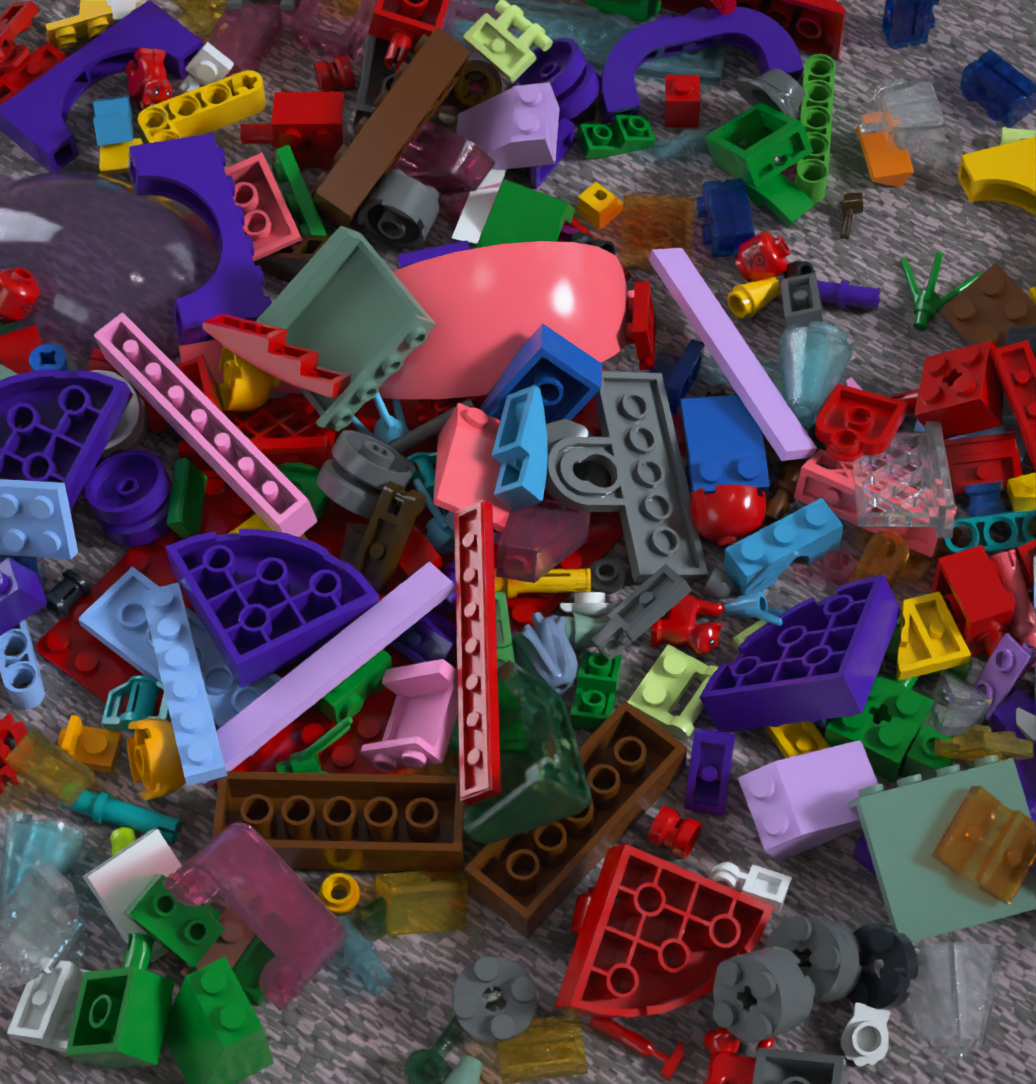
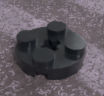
(899, 968)

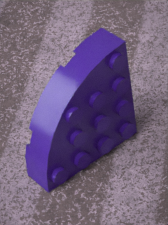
(58, 425)
(267, 596)
(810, 665)

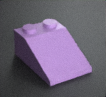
(515, 126)
(806, 798)

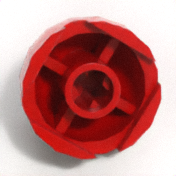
(728, 514)

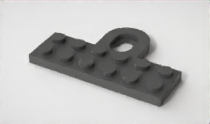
(645, 475)

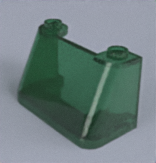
(538, 761)

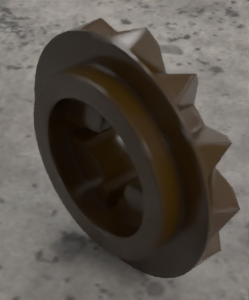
(478, 72)

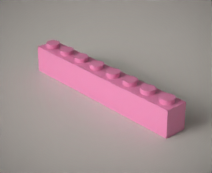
(205, 427)

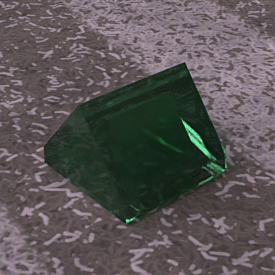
(373, 918)

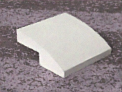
(48, 1008)

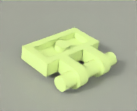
(502, 49)

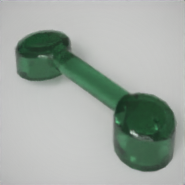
(428, 1065)

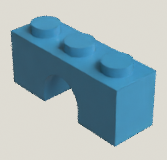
(809, 530)

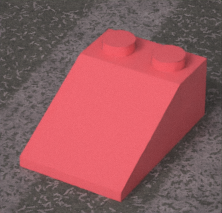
(263, 207)
(465, 463)

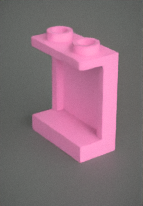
(419, 718)

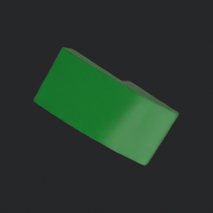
(623, 136)
(782, 198)
(595, 690)

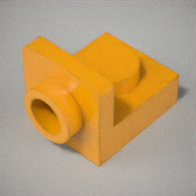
(91, 745)

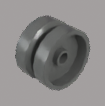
(361, 472)

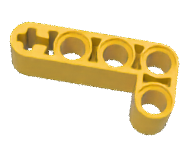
(204, 108)

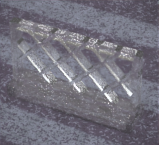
(930, 477)

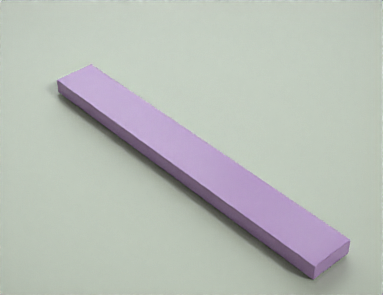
(732, 354)
(331, 665)

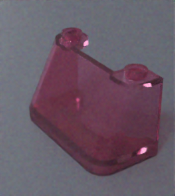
(269, 901)

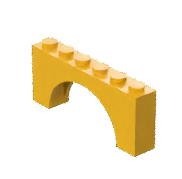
(1002, 175)

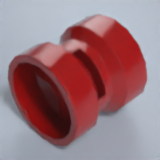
(334, 74)
(674, 832)

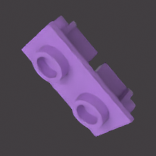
(1002, 670)

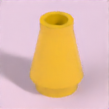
(752, 297)

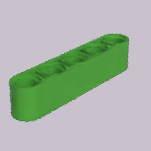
(817, 120)

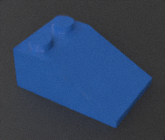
(557, 367)
(722, 444)

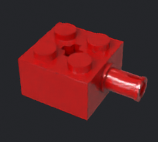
(405, 23)
(307, 122)
(958, 391)
(975, 598)

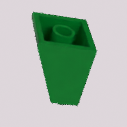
(215, 1029)

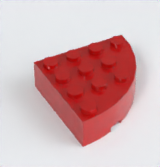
(655, 937)

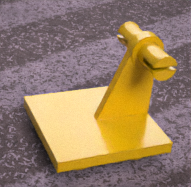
(92, 21)

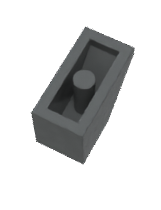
(801, 300)

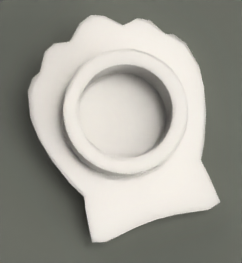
(588, 604)
(866, 1035)

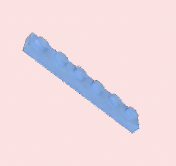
(183, 685)

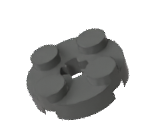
(470, 1005)

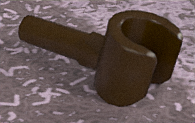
(851, 205)

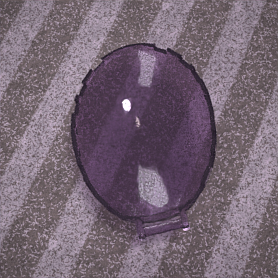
(101, 255)

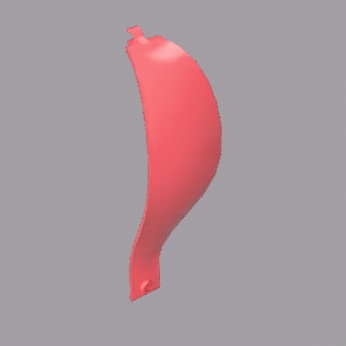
(488, 308)

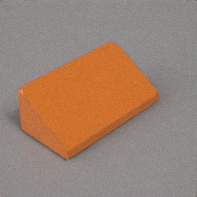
(884, 165)

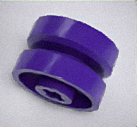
(570, 76)
(131, 497)

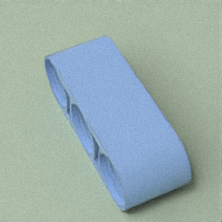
(20, 668)

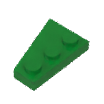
(296, 193)

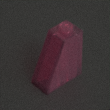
(247, 35)
(445, 161)
(540, 540)

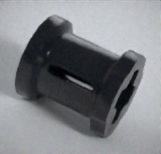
(66, 593)

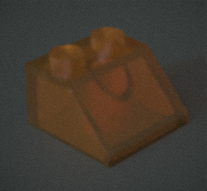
(655, 223)

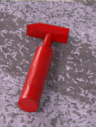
(639, 1044)

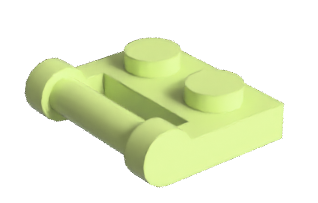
(666, 685)

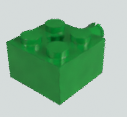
(886, 724)
(122, 1012)

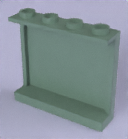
(354, 316)
(904, 831)

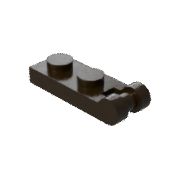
(387, 535)

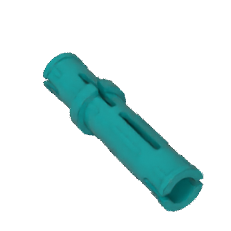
(105, 808)

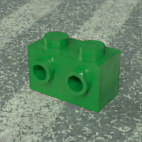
(351, 693)
(177, 927)

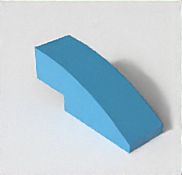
(113, 119)
(521, 450)

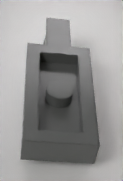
(640, 611)

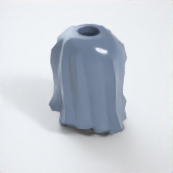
(546, 651)

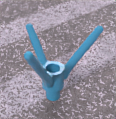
(755, 602)

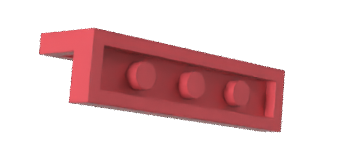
(838, 492)

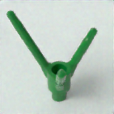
(927, 301)
(308, 760)

